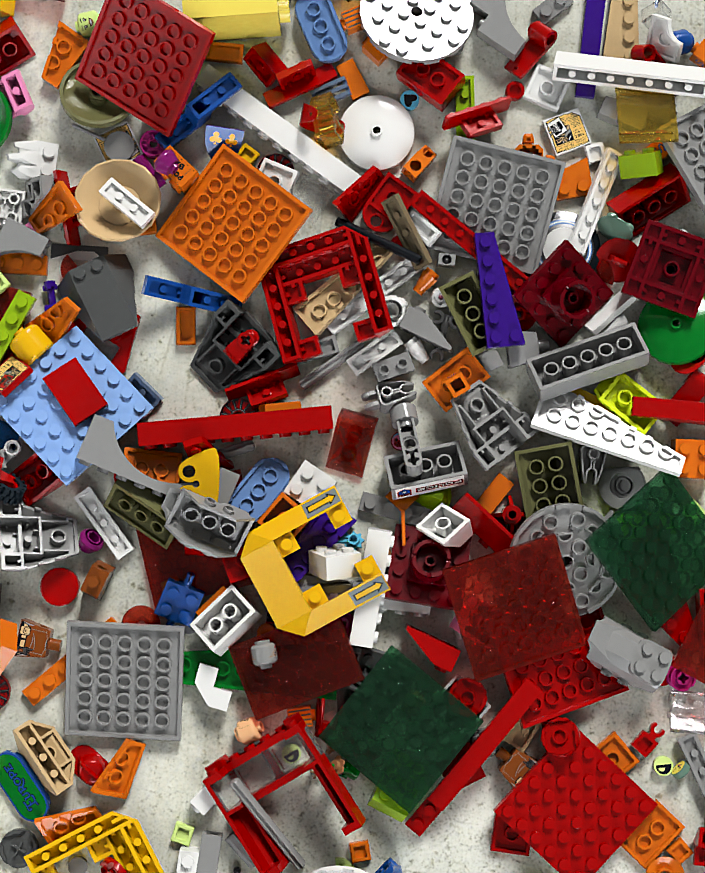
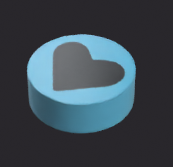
(409, 100)

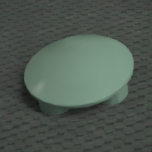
(614, 227)

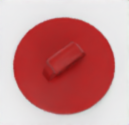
(619, 255)

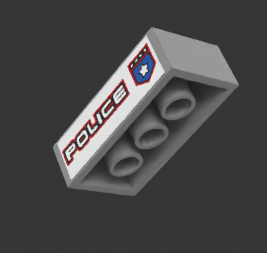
(442, 469)

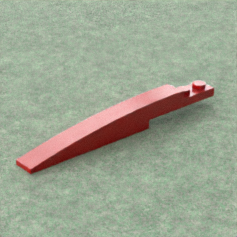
(669, 410)
(474, 757)

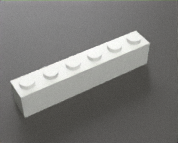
(367, 615)

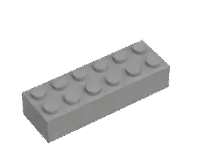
(587, 361)

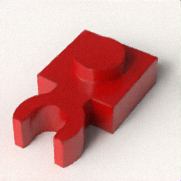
(645, 742)

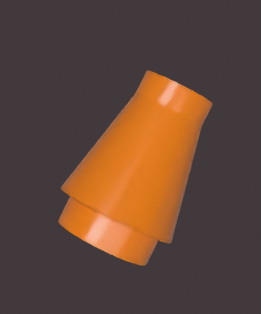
(425, 281)

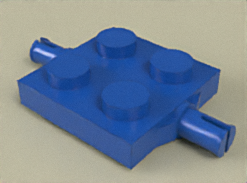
(179, 601)

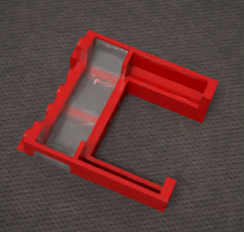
(263, 770)

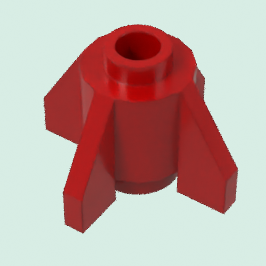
(505, 514)

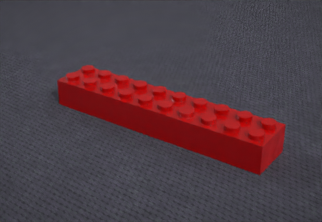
(236, 425)

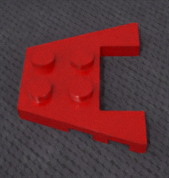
(124, 341)

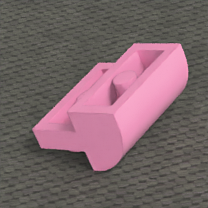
(17, 93)

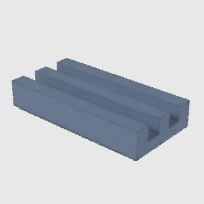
(331, 84)

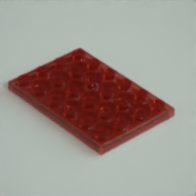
(304, 668)

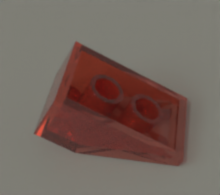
(351, 442)

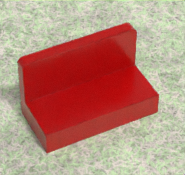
(264, 63)

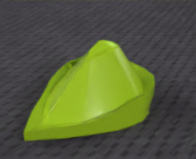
(433, 499)

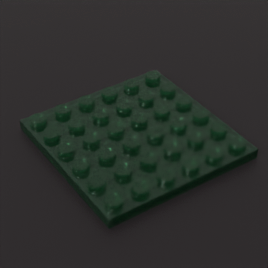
(654, 548)
(401, 729)

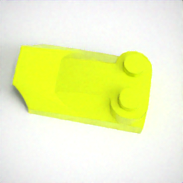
(617, 396)

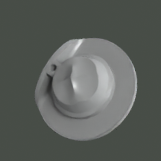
(620, 484)

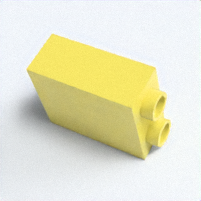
(239, 17)

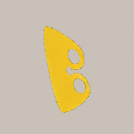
(206, 473)

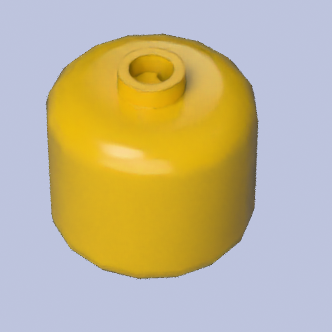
(30, 344)

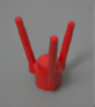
(320, 723)

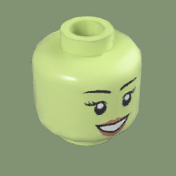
(86, 22)

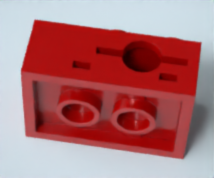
(433, 82)

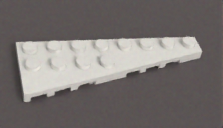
(592, 426)

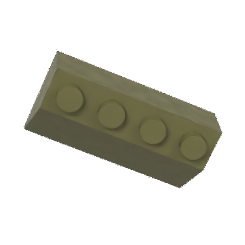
(465, 306)
(140, 510)

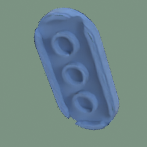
(321, 29)
(261, 487)

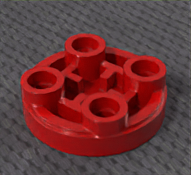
(59, 586)

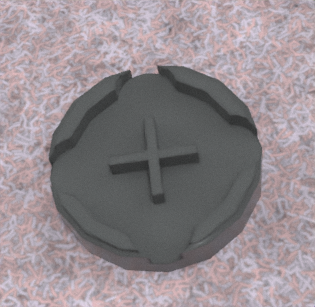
(16, 845)

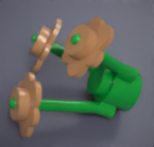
(341, 767)

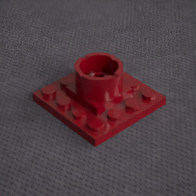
(648, 276)
(563, 293)
(410, 574)

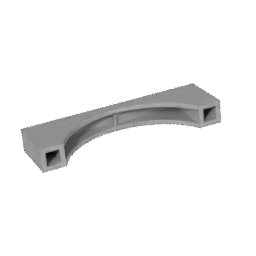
(102, 450)

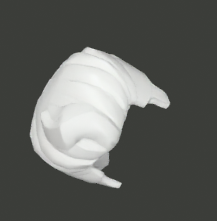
(396, 308)

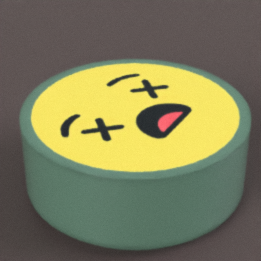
(680, 770)

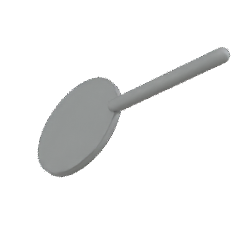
(116, 145)

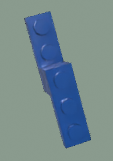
(200, 110)
(185, 294)

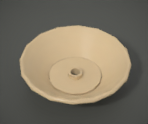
(103, 218)

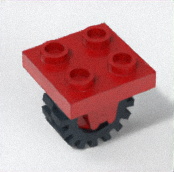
(11, 487)

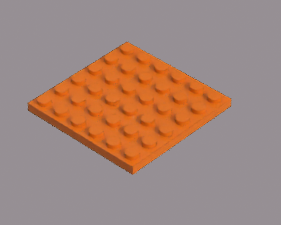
(233, 223)

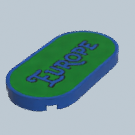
(23, 786)

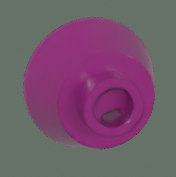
(166, 163)
(90, 541)

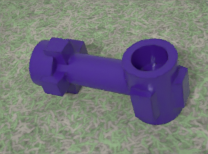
(50, 287)

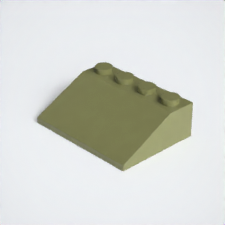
(548, 476)

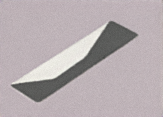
(80, 252)

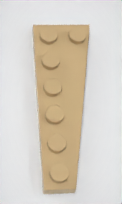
(621, 29)
(332, 298)

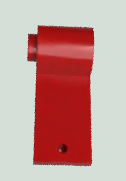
(540, 41)
(691, 390)

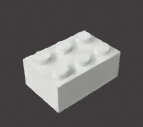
(226, 620)

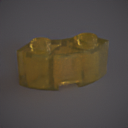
(327, 126)

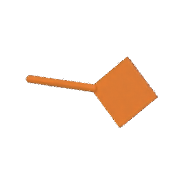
(402, 504)

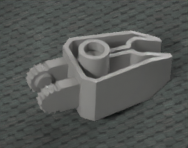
(388, 395)
(591, 460)

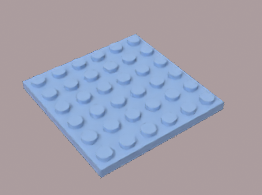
(44, 423)

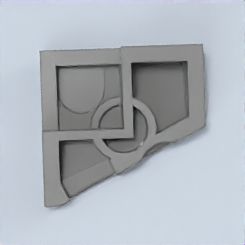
(36, 190)

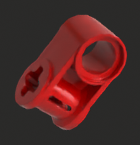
(646, 52)
(240, 348)

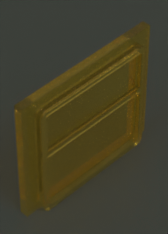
(645, 116)

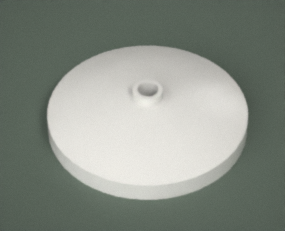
(382, 149)

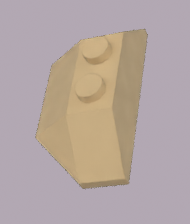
(46, 755)

